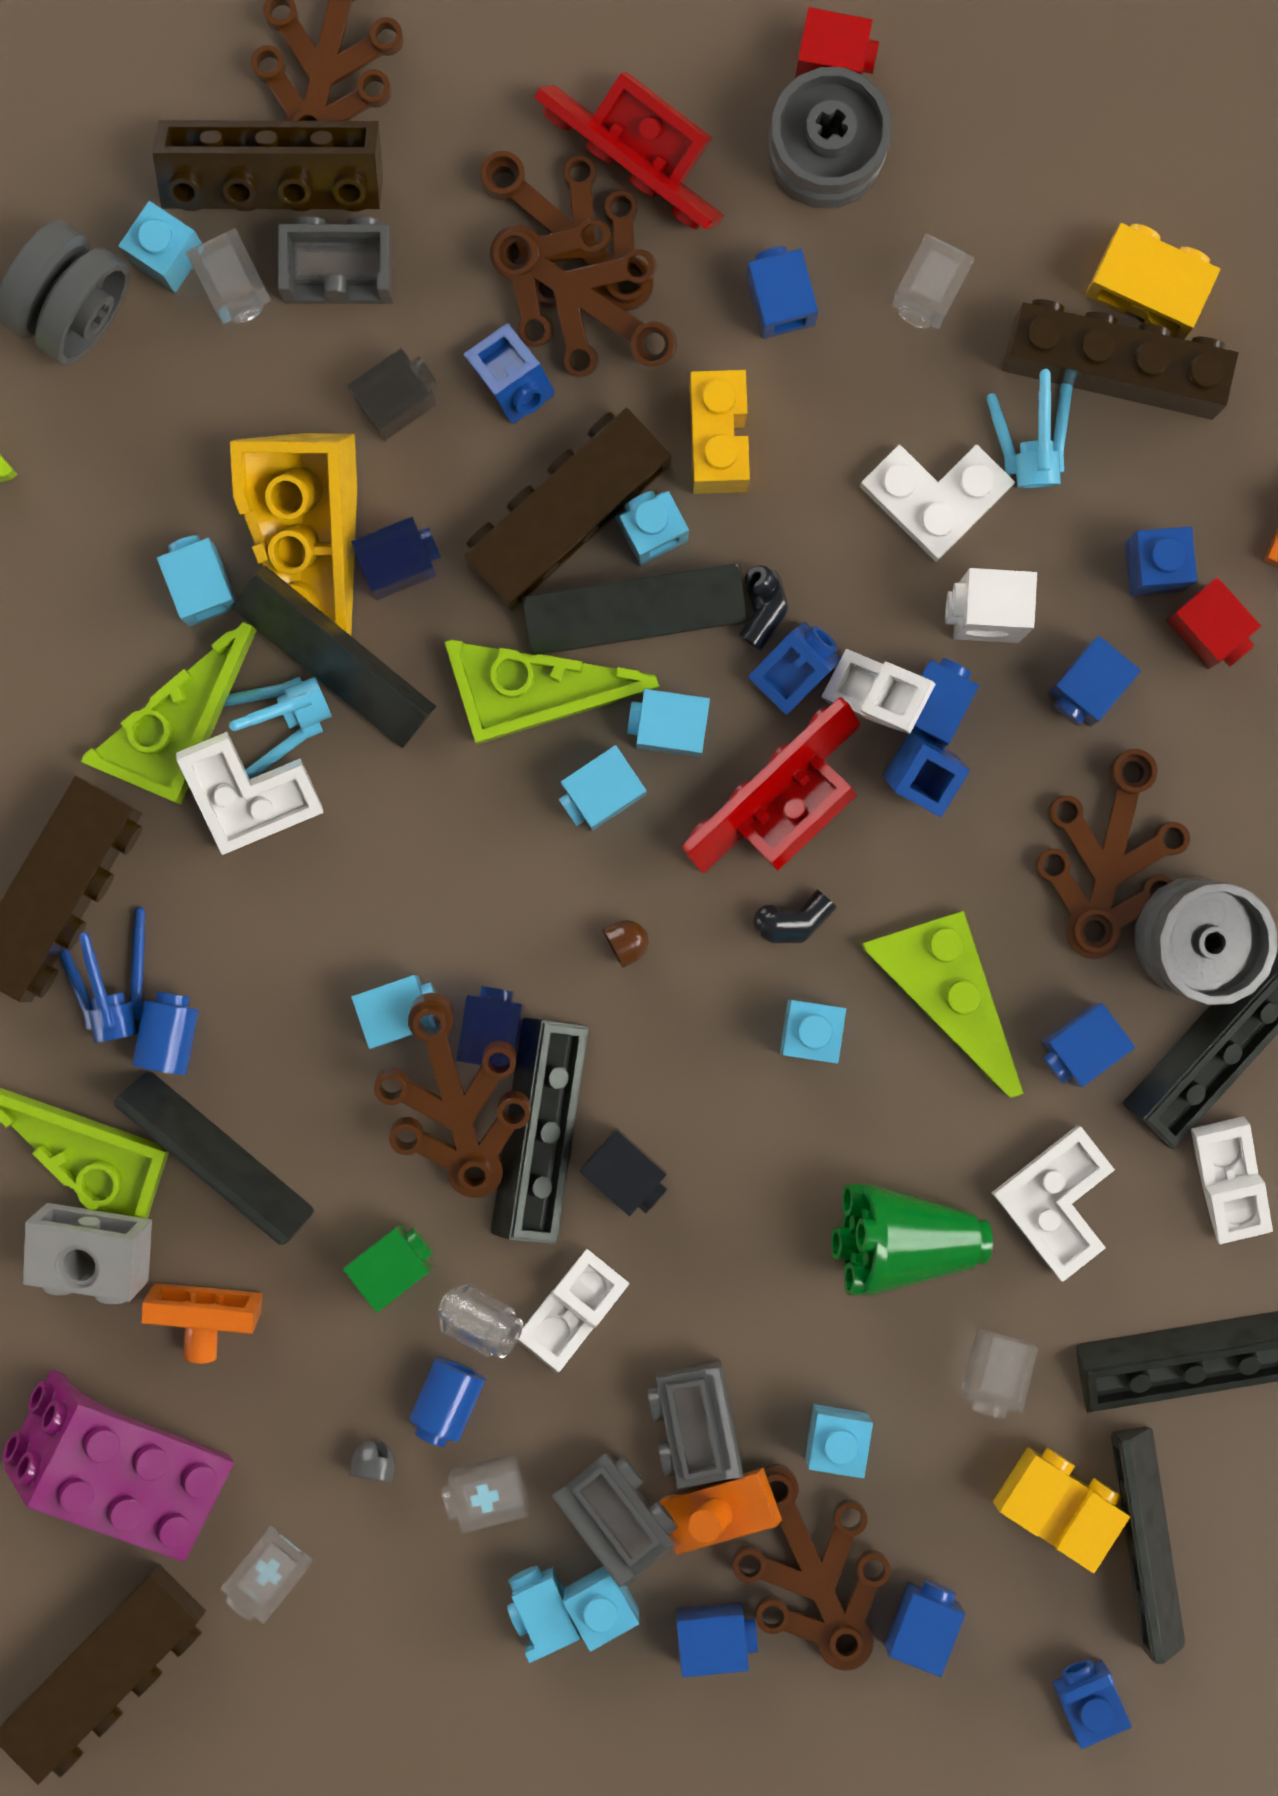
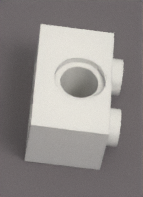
(992, 605)

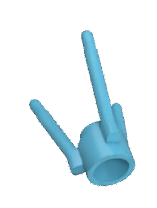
(1042, 459)
(299, 703)

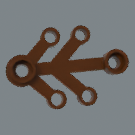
(326, 64)
(582, 209)
(575, 292)
(1108, 864)
(454, 1107)
(817, 1579)

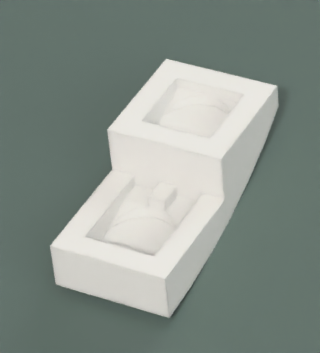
(879, 691)
(1231, 1180)
(572, 1311)

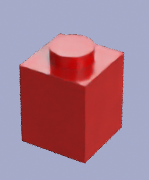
(836, 41)
(1215, 625)

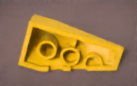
(302, 512)

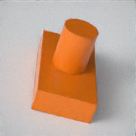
(202, 1314)
(722, 1511)

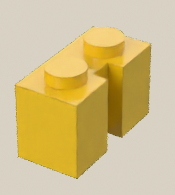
(1153, 279)
(717, 408)
(1061, 1508)

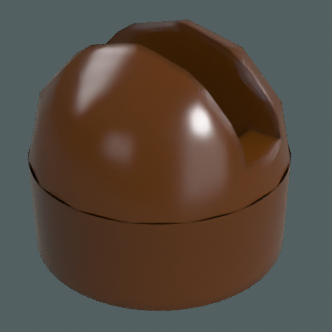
(627, 941)

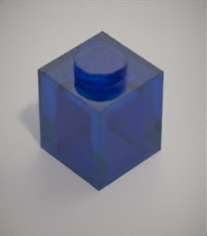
(396, 557)
(489, 1020)

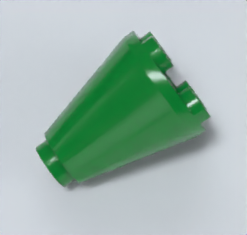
(903, 1240)

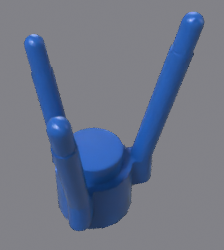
(109, 1014)

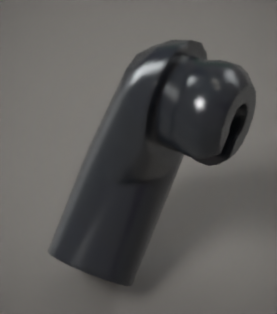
(768, 604)
(791, 925)

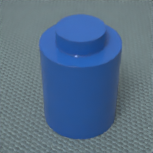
(166, 1034)
(446, 1401)

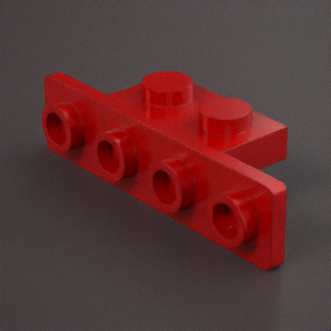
(644, 138)
(785, 800)

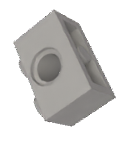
(114, 1241)

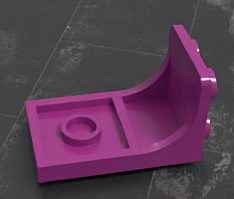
(112, 1471)

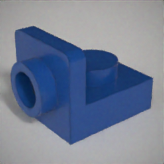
(510, 373)
(796, 666)
(1091, 1702)

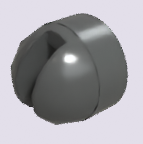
(373, 1461)

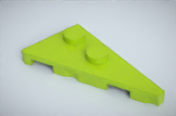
(521, 691)
(174, 720)
(945, 977)
(101, 1163)

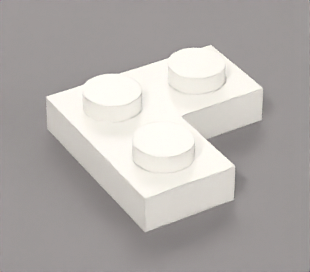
(931, 510)
(241, 807)
(1042, 1200)

